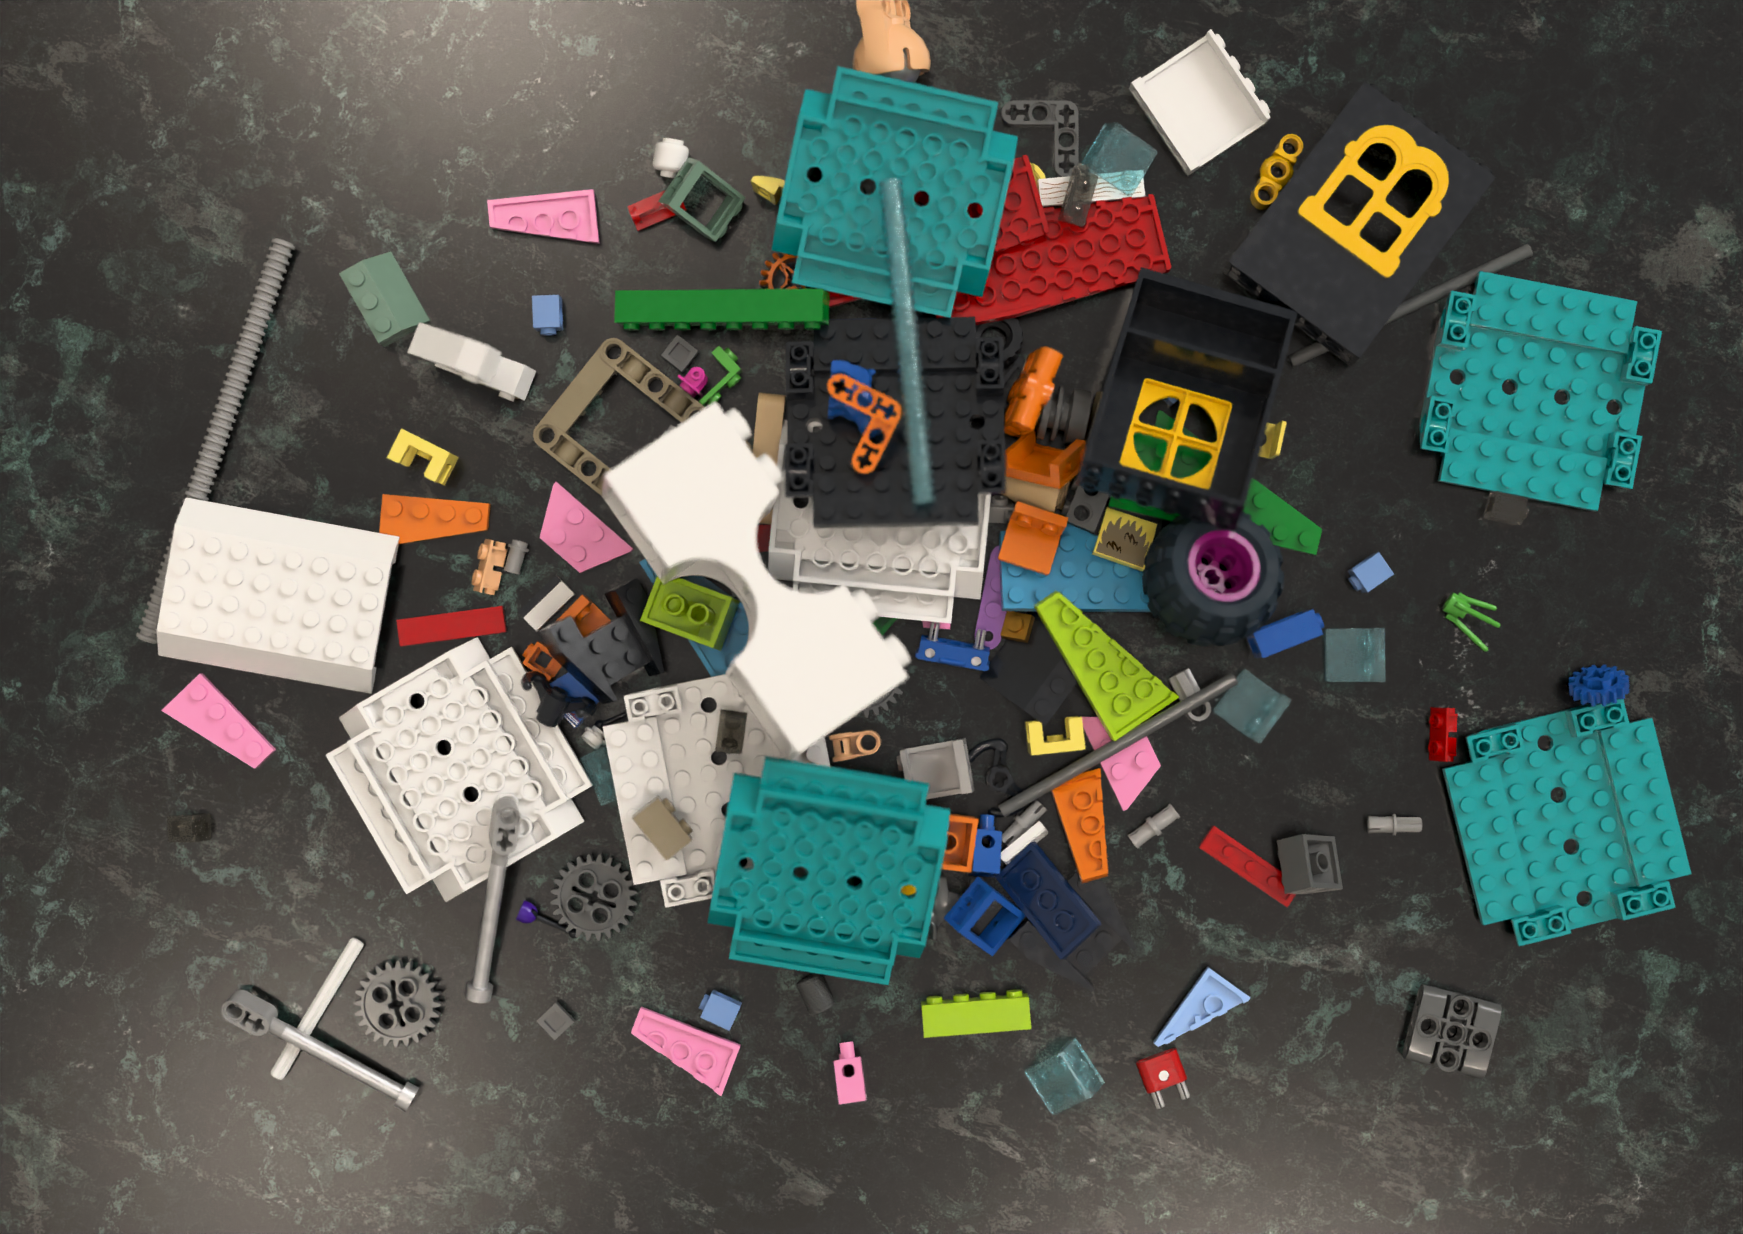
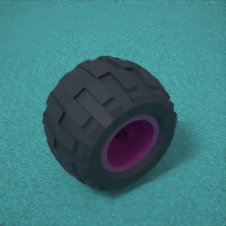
(1206, 611)

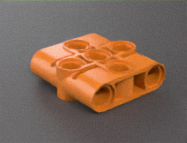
(1031, 391)

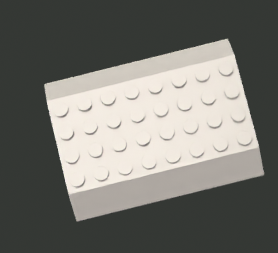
(275, 595)

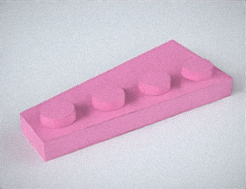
(550, 215)
(218, 720)
(693, 1049)

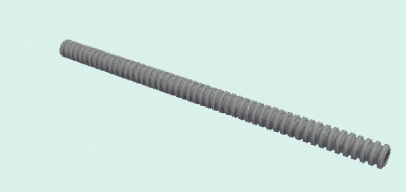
(226, 407)

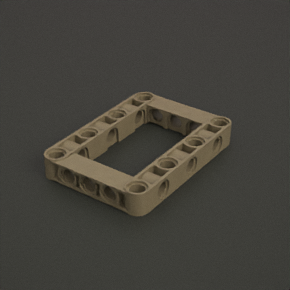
(586, 387)

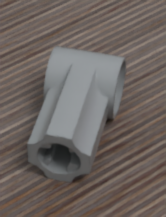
(1185, 686)

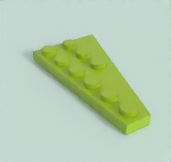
(1109, 676)

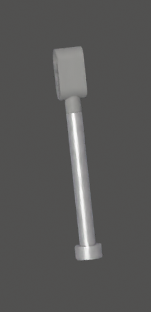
(479, 989)
(264, 1019)

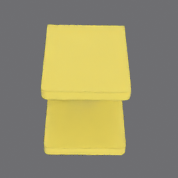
(1274, 439)

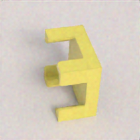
(409, 445)
(1055, 743)

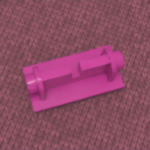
(694, 382)

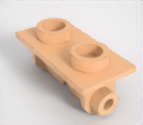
(485, 576)

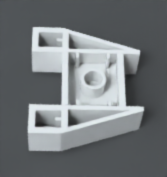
(472, 361)

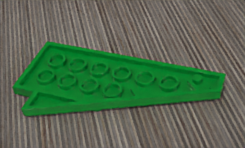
(1287, 525)

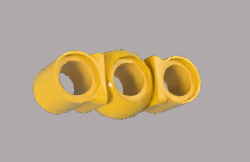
(1285, 163)

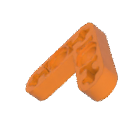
(877, 421)

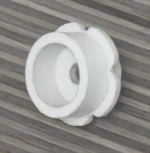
(593, 737)

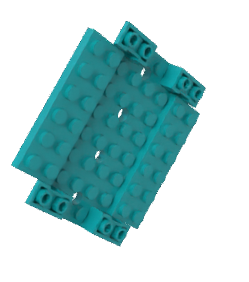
(905, 132)
(1542, 343)
(1611, 806)
(836, 828)

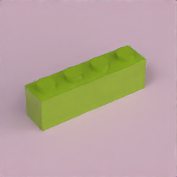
(976, 1014)

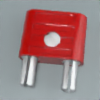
(1162, 1072)

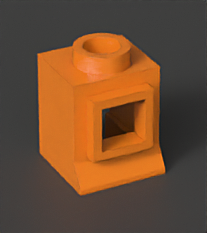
(532, 653)

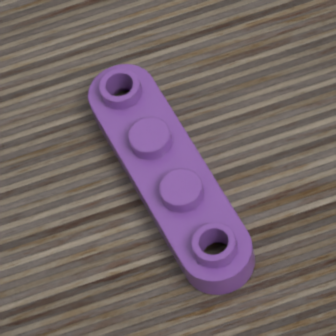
(990, 614)

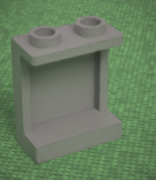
(941, 765)

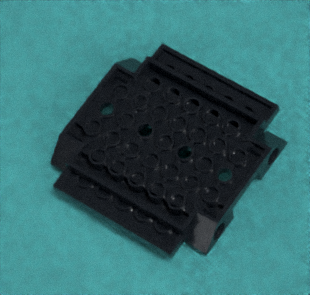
(960, 384)

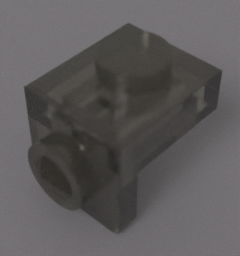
(731, 732)

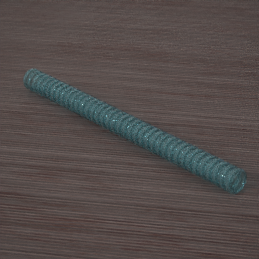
(907, 340)

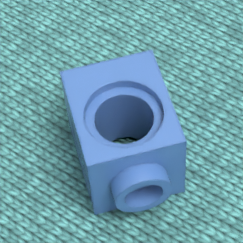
(547, 314)
(1369, 573)
(719, 1009)

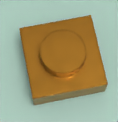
(1017, 626)

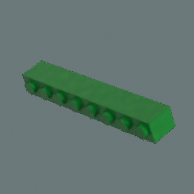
(722, 308)

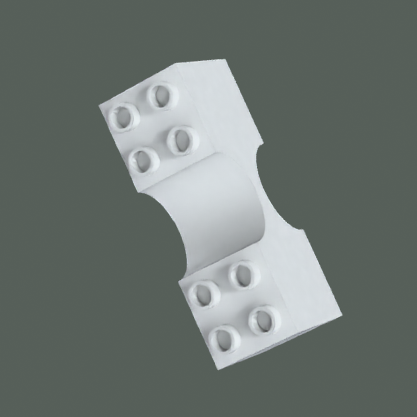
(696, 513)

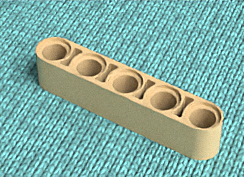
(768, 430)

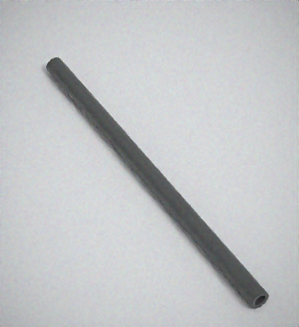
(1428, 296)
(1114, 747)

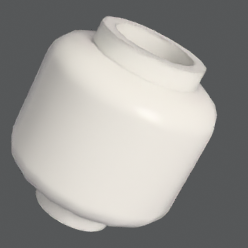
(669, 157)

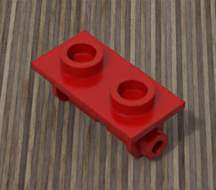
(650, 211)
(1441, 746)

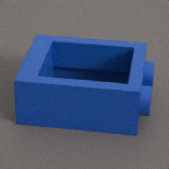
(1285, 633)
(981, 897)

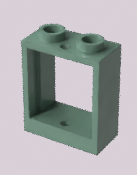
(681, 186)

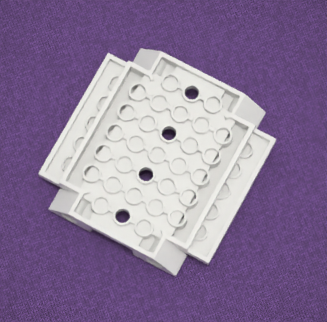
(900, 569)
(668, 754)
(416, 795)

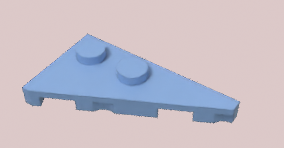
(1207, 999)

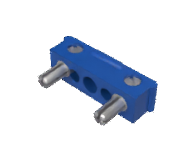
(953, 651)

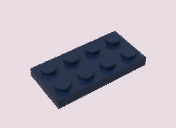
(1048, 900)

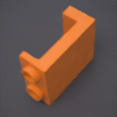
(1042, 463)

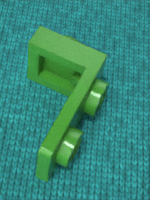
(727, 360)

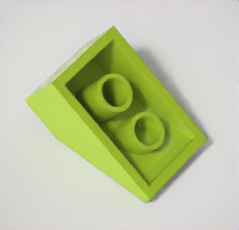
(690, 611)

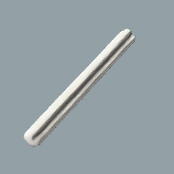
(319, 1005)

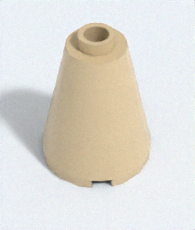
(1036, 494)

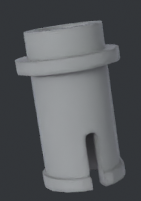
(515, 556)

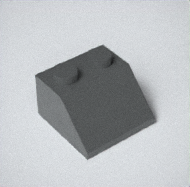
(1309, 864)

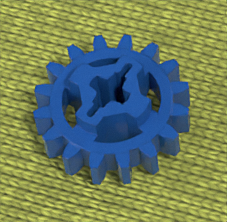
(1599, 685)

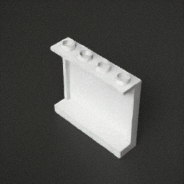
(1200, 102)

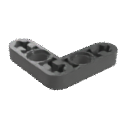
(1053, 119)

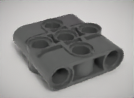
(1428, 1045)

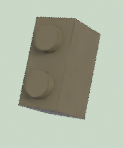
(663, 827)

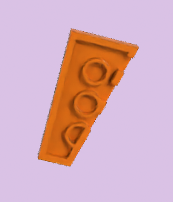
(430, 518)
(1082, 818)

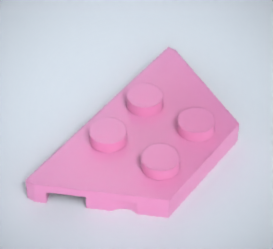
(579, 533)
(1126, 770)

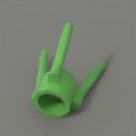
(1458, 606)

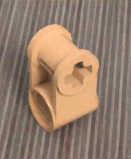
(852, 744)

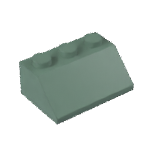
(384, 297)

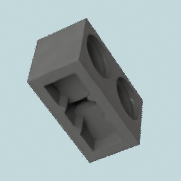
(1093, 505)

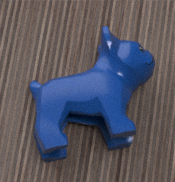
(864, 399)

